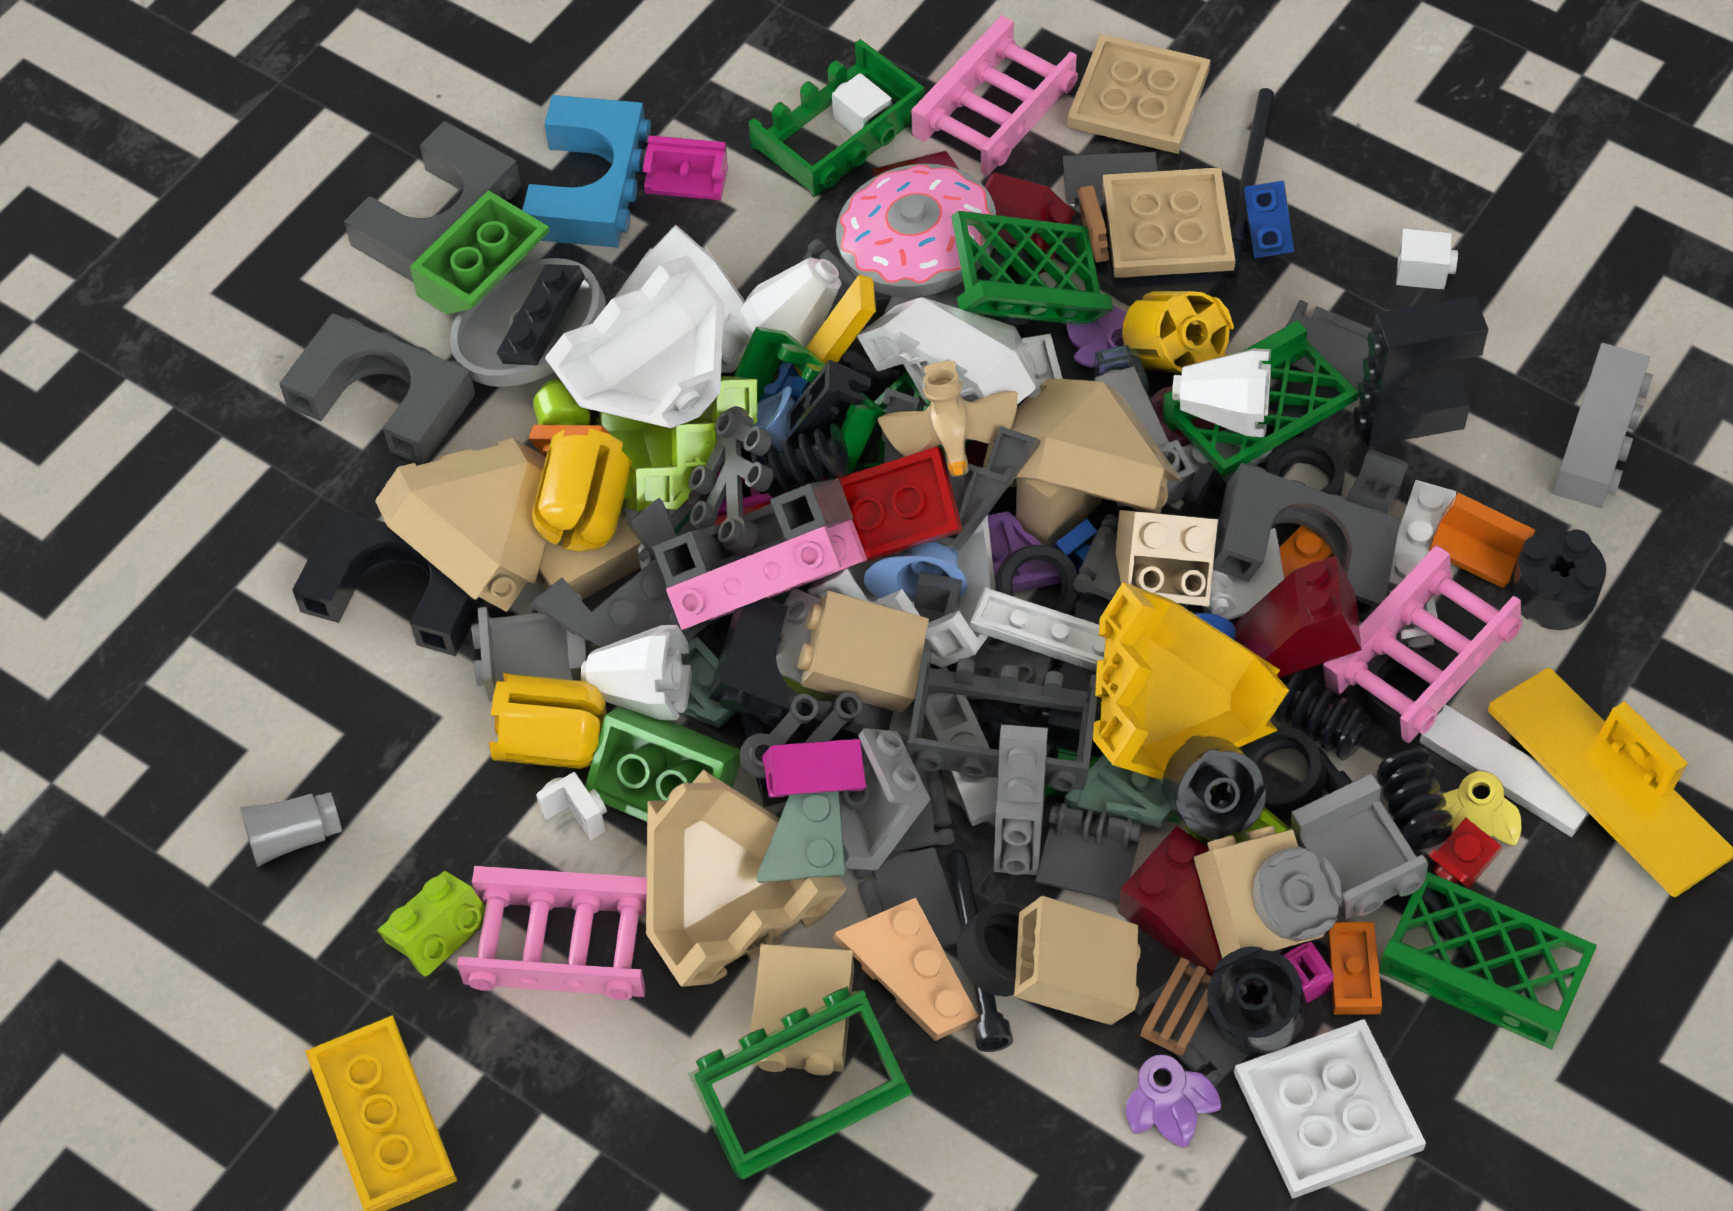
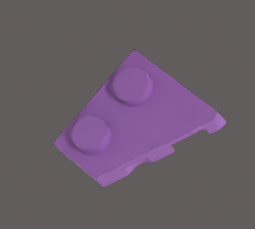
(1008, 536)

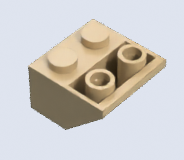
(1167, 554)

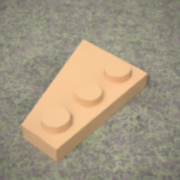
(911, 964)

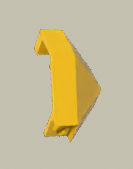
(1175, 680)

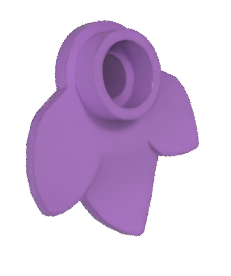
(1097, 336)
(1170, 1107)

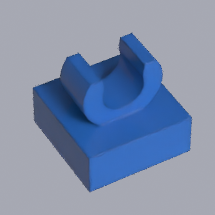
(1076, 544)

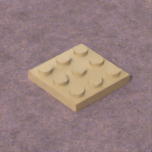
(1138, 93)
(1168, 222)

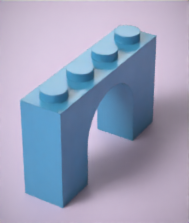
(599, 210)

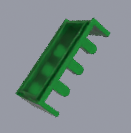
(813, 102)
(761, 361)
(760, 1045)

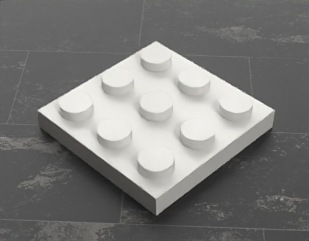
(1329, 1108)

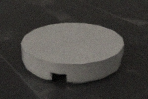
(1297, 894)

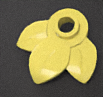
(1492, 815)

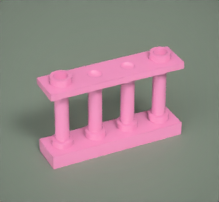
(978, 67)
(766, 574)
(1405, 607)
(542, 893)

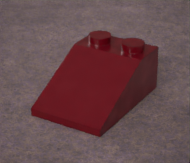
(1304, 619)
(1170, 902)

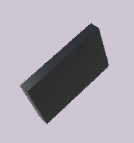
(1134, 288)

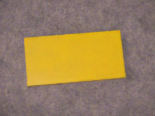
(380, 1116)

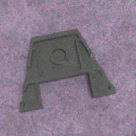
(980, 487)
(632, 608)

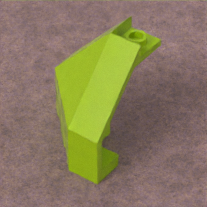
(668, 456)

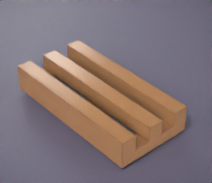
(1093, 220)
(1196, 977)

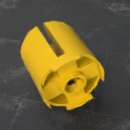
(1177, 329)
(581, 490)
(546, 721)

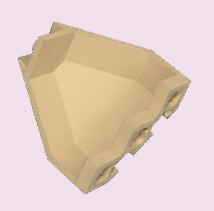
(1092, 445)
(472, 517)
(705, 887)

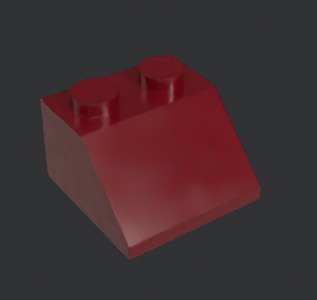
(1026, 201)

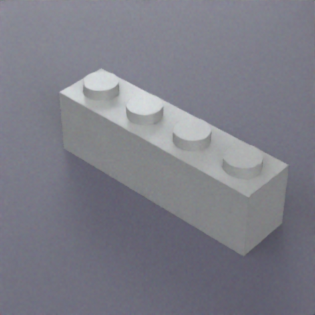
(1602, 424)

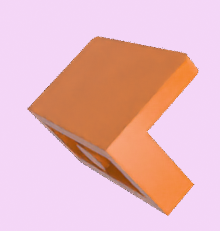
(1480, 539)

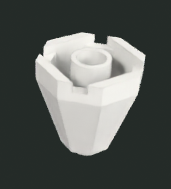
(794, 299)
(1228, 391)
(643, 672)

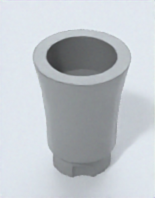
(289, 825)

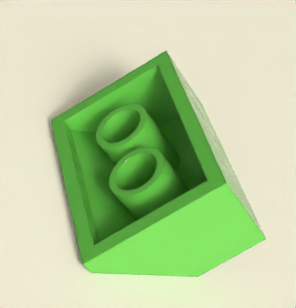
(475, 254)
(649, 757)

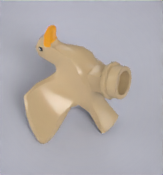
(949, 418)

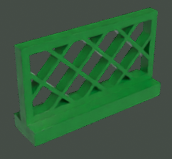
(1033, 297)
(1286, 348)
(1477, 994)

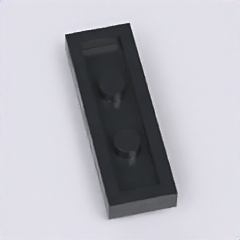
(540, 314)

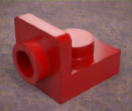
(1465, 854)

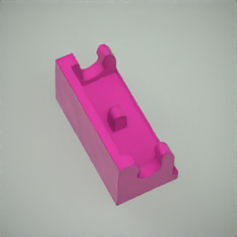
(685, 167)
(814, 768)

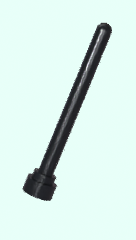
(992, 1030)

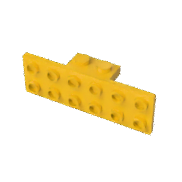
(1618, 775)

